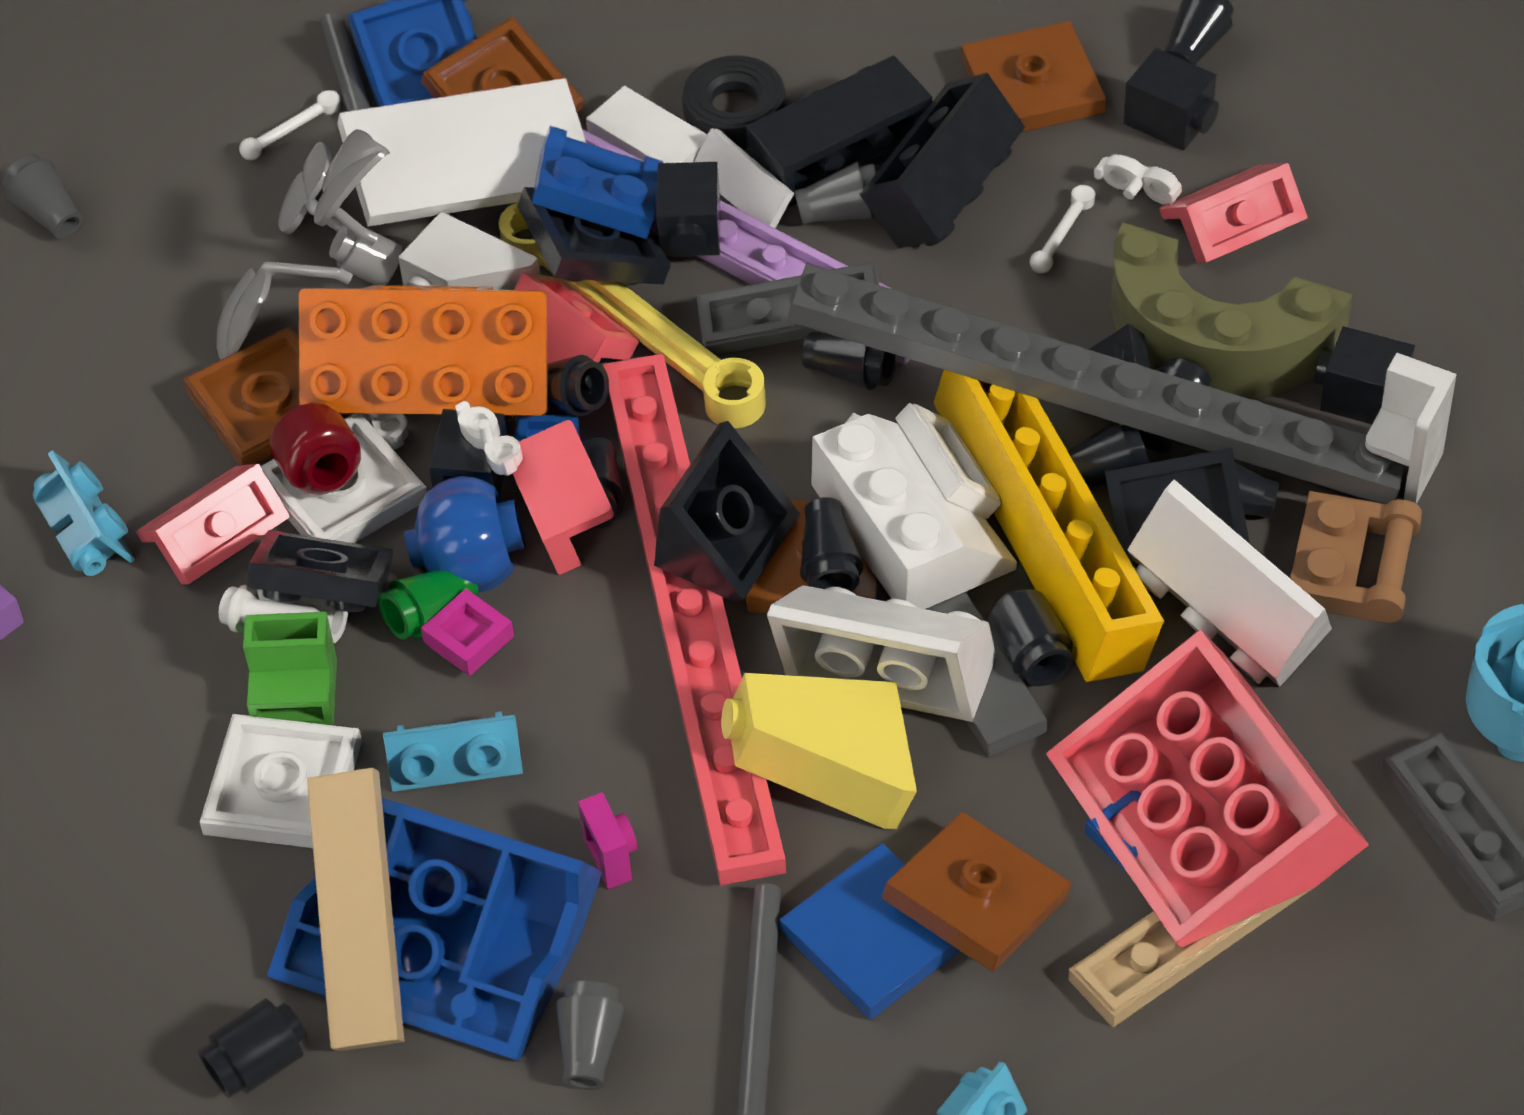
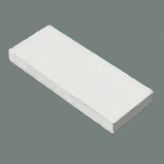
(745, 180)

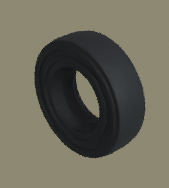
(728, 75)

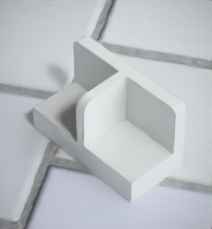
(1413, 419)

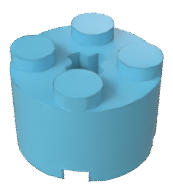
(1497, 683)

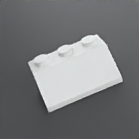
(899, 517)
(1227, 587)
(931, 655)

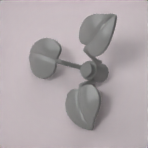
(354, 246)

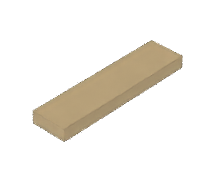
(355, 910)
(1148, 962)

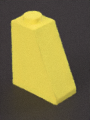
(825, 741)

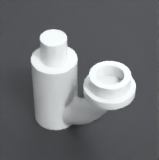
(250, 601)

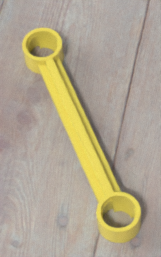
(662, 337)

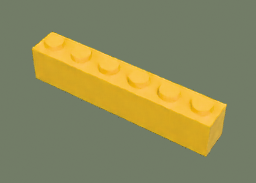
(1055, 526)

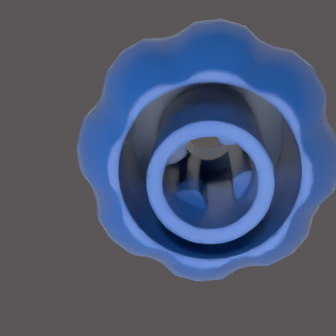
(466, 532)

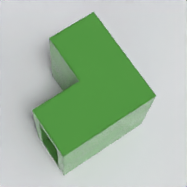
(291, 666)

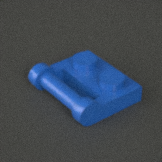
(596, 184)

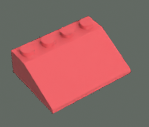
(1225, 797)

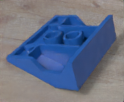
(474, 924)

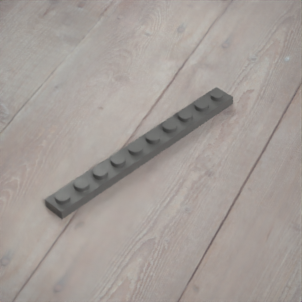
(1092, 383)

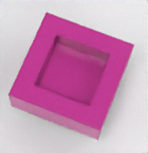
(467, 632)
(607, 839)

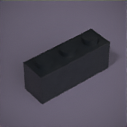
(839, 125)
(943, 162)

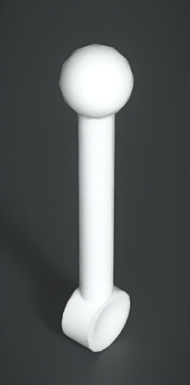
(327, 103)
(1081, 199)

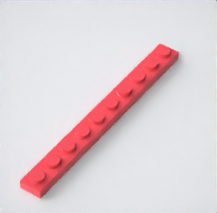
(693, 628)

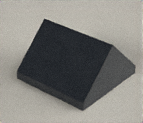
(723, 518)

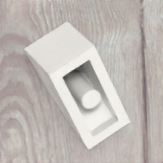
(462, 255)

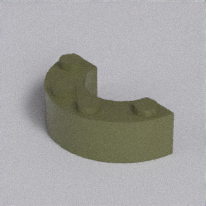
(1243, 346)

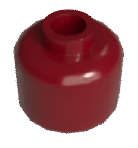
(315, 448)

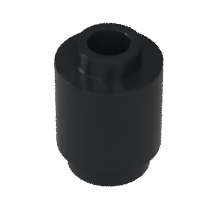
(1031, 637)
(253, 1047)

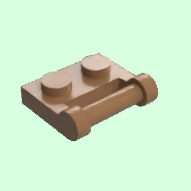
(1333, 548)

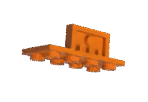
(423, 349)

